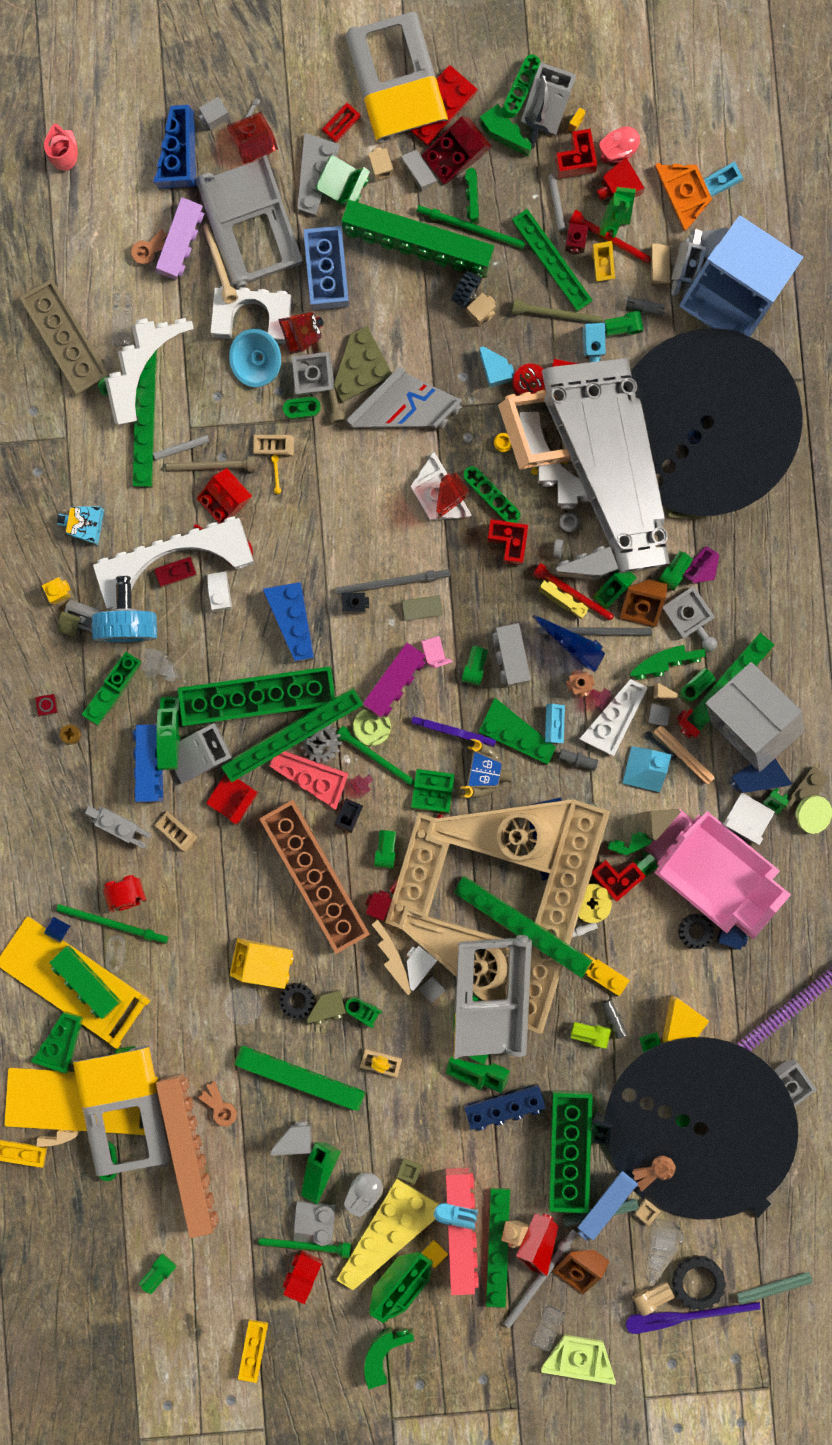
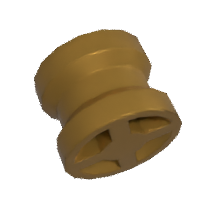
(72, 736)

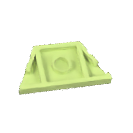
(580, 1359)

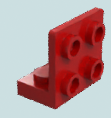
(232, 798)

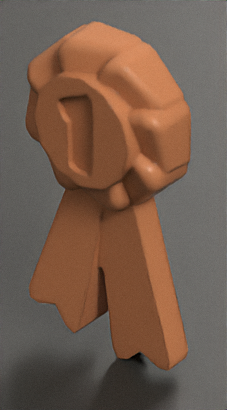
(144, 251)
(224, 1112)
(661, 1168)

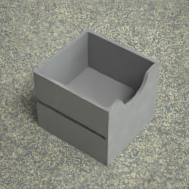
(755, 716)

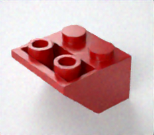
(224, 496)

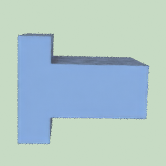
(740, 279)

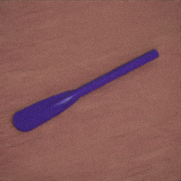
(658, 1320)

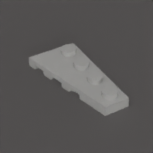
(314, 158)

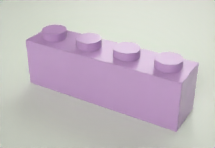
(178, 239)

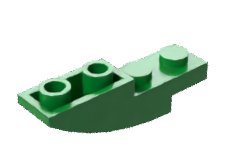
(659, 662)
(112, 689)
(168, 733)

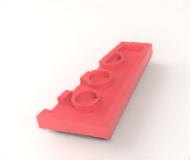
(319, 779)

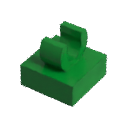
(776, 801)
(647, 865)

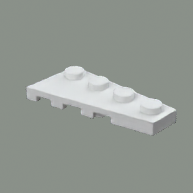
(615, 719)

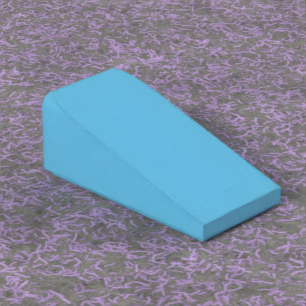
(723, 179)

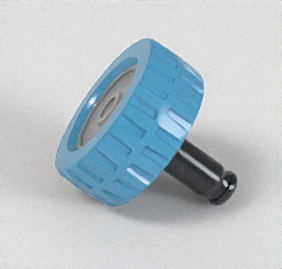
(124, 623)

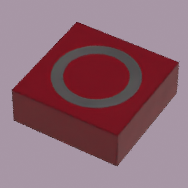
(46, 705)

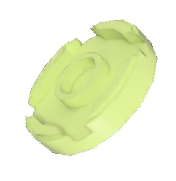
(370, 729)
(813, 814)

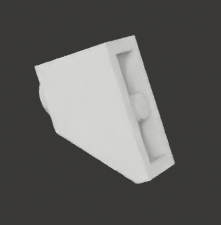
(219, 592)
(418, 965)

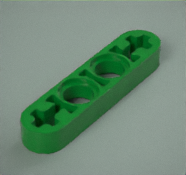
(522, 86)
(494, 493)

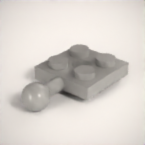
(700, 617)

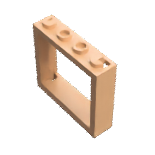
(517, 436)

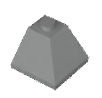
(295, 1140)

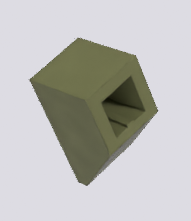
(328, 1005)

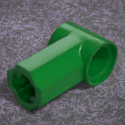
(629, 323)
(673, 574)
(474, 669)
(697, 685)
(385, 854)
(160, 1270)

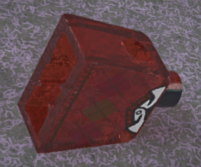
(301, 331)

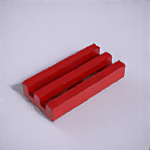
(330, 135)

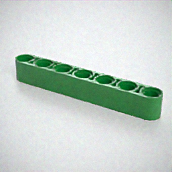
(299, 1078)

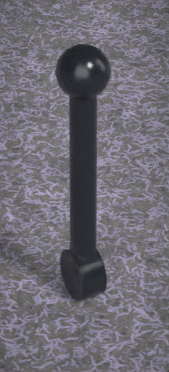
(648, 735)

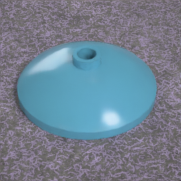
(246, 360)

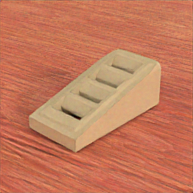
(289, 445)
(189, 840)

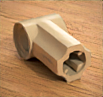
(648, 1300)

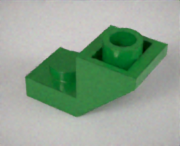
(635, 843)

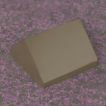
(659, 821)

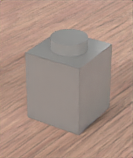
(213, 113)

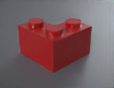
(580, 159)
(512, 535)
(617, 883)
(301, 1280)

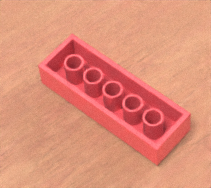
(461, 1240)

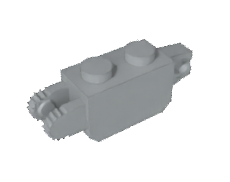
(688, 262)
(117, 825)

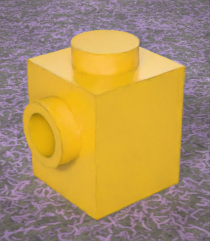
(57, 590)

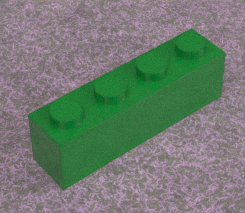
(85, 982)

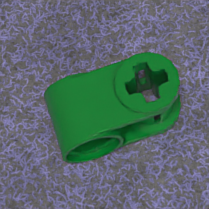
(364, 1011)

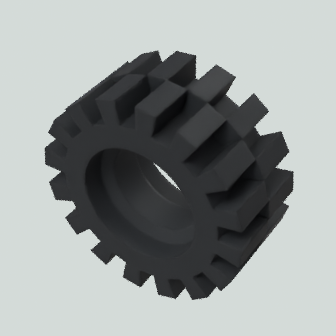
(707, 935)
(285, 1000)

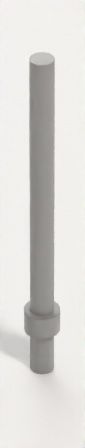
(563, 1247)

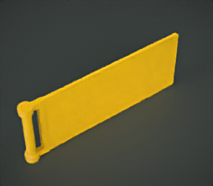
(28, 961)
(53, 1102)

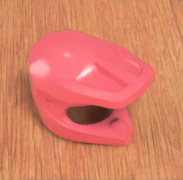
(619, 145)
(62, 149)

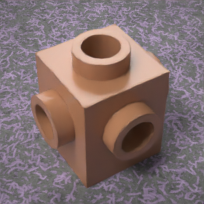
(574, 688)

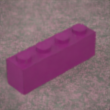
(393, 681)

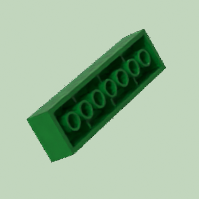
(417, 239)
(256, 696)

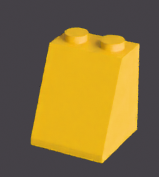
(261, 963)
(682, 1021)

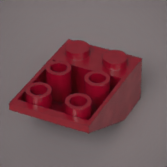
(456, 150)

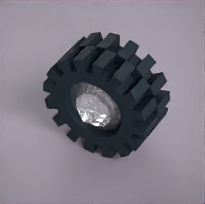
(466, 289)

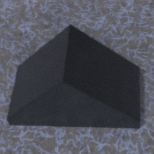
(348, 815)

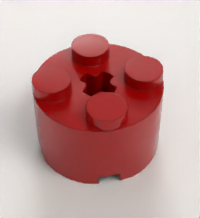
(124, 893)

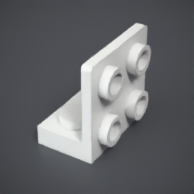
(749, 819)

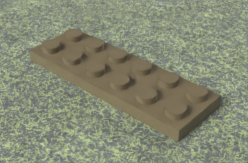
(64, 336)

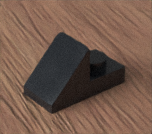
(602, 1129)

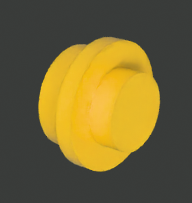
(502, 442)
(380, 1064)

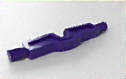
(452, 731)

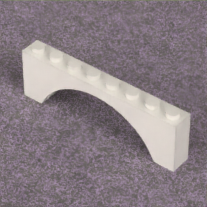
(222, 539)

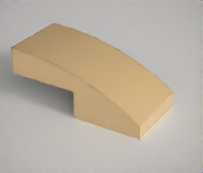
(62, 1137)

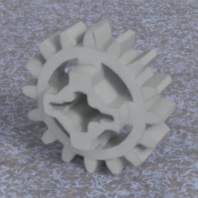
(319, 749)

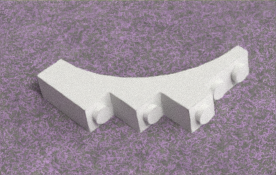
(123, 386)
(568, 486)

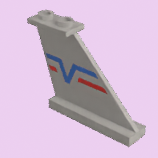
(406, 403)

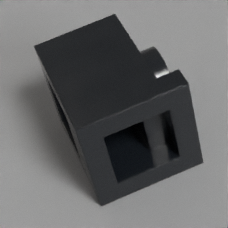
(349, 608)

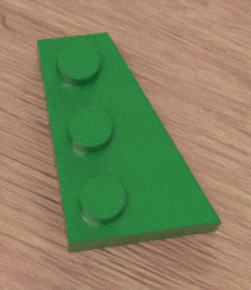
(60, 1044)

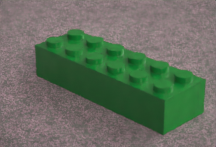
(570, 1151)

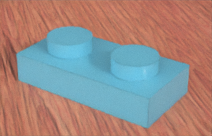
(554, 723)

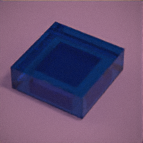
(57, 930)

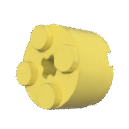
(602, 907)

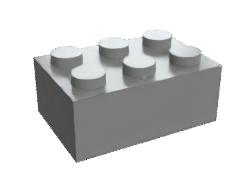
(511, 655)

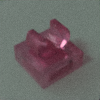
(601, 698)
(360, 785)

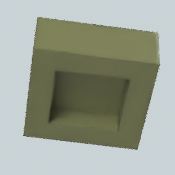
(68, 624)
(409, 1170)

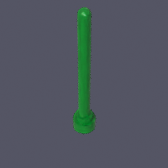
(345, 736)
(342, 1249)

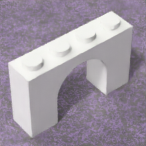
(276, 304)

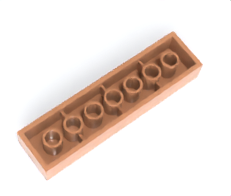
(314, 876)
(186, 1155)

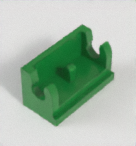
(614, 214)

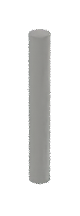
(556, 202)
(181, 447)

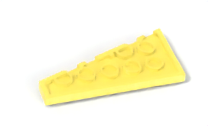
(395, 1224)

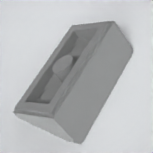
(418, 169)
(83, 611)

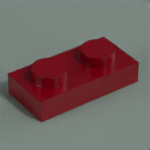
(175, 572)

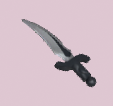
(539, 113)

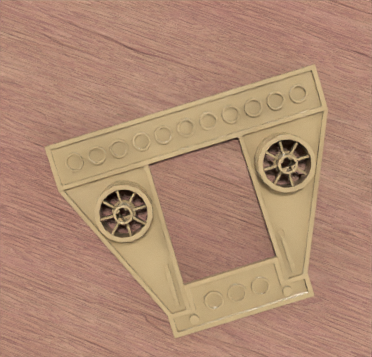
(565, 847)

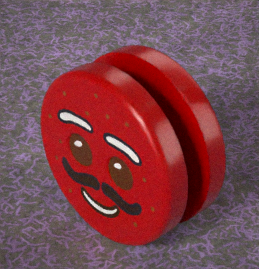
(528, 379)

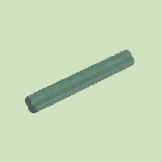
(577, 1218)
(774, 1288)

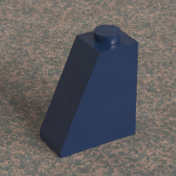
(751, 780)

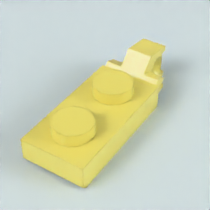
(562, 599)

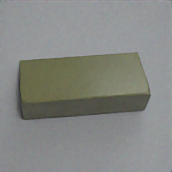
(422, 607)

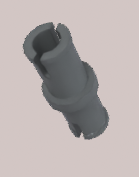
(645, 306)
(578, 759)
(614, 1019)

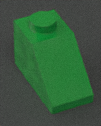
(614, 588)

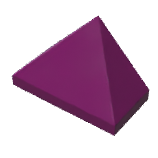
(703, 566)

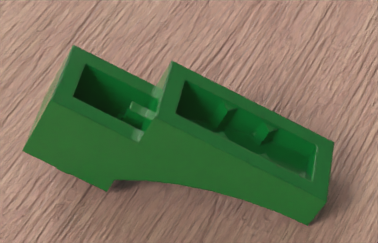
(477, 1075)

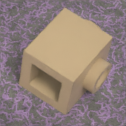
(380, 163)
(482, 309)
(514, 1233)

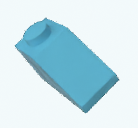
(495, 367)

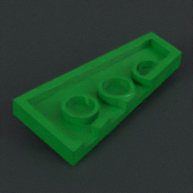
(514, 732)

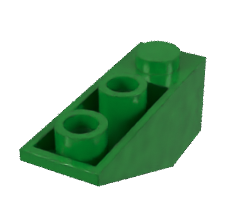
(504, 131)
(318, 1170)

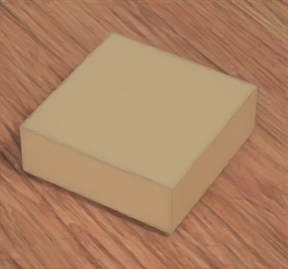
(647, 1212)

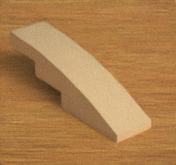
(394, 964)

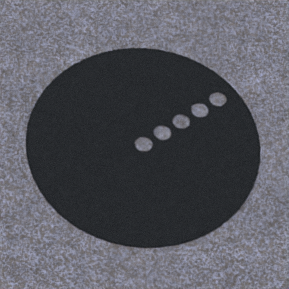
(752, 410)
(747, 1118)

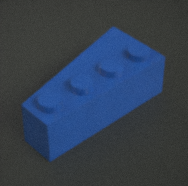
(177, 156)
(290, 612)
(146, 774)

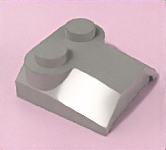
(312, 373)
(795, 1081)
(314, 1223)

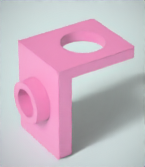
(434, 652)

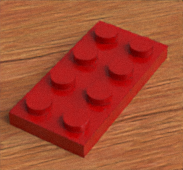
(455, 93)

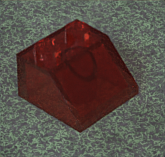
(252, 137)
(451, 493)

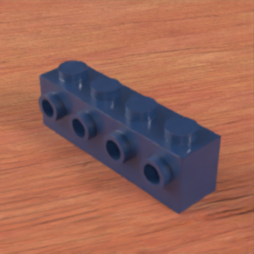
(504, 1106)

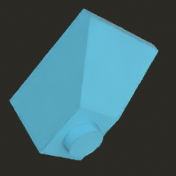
(646, 768)

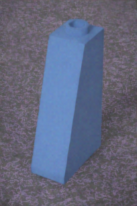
(606, 1206)

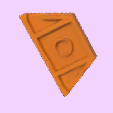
(685, 191)

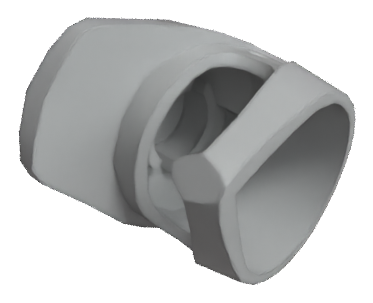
(363, 1193)

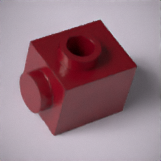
(576, 238)
(378, 904)

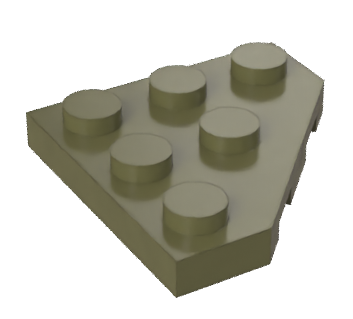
(360, 366)

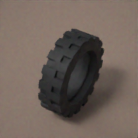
(713, 1297)

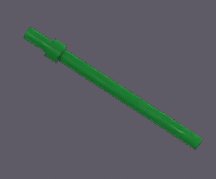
(435, 215)
(148, 934)

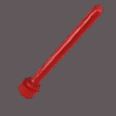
(578, 218)
(542, 573)

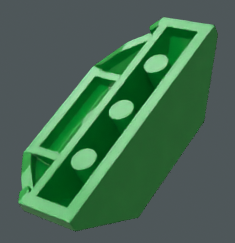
(400, 1286)

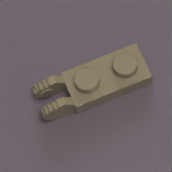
(808, 786)

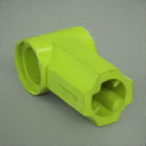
(594, 1035)

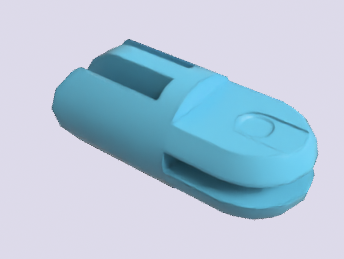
(456, 1215)

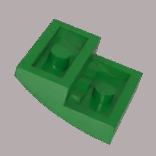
(432, 791)

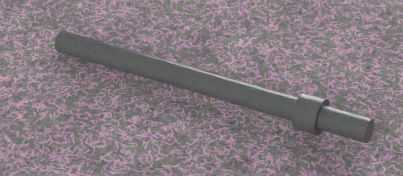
(430, 575)
(603, 631)

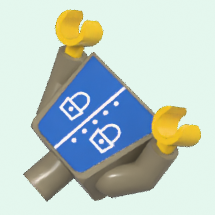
(484, 771)

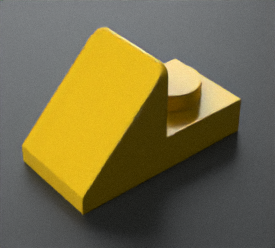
(603, 261)

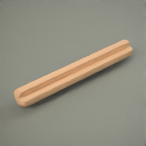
(684, 755)

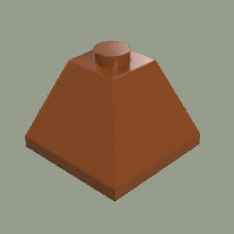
(644, 602)
(582, 1269)

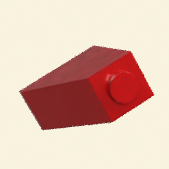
(538, 1244)

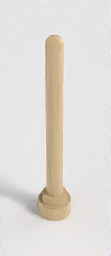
(228, 293)

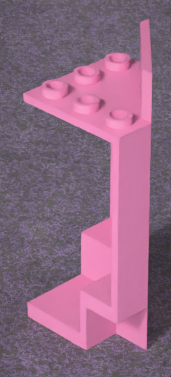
(718, 873)

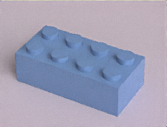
(326, 268)

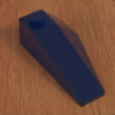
(585, 651)

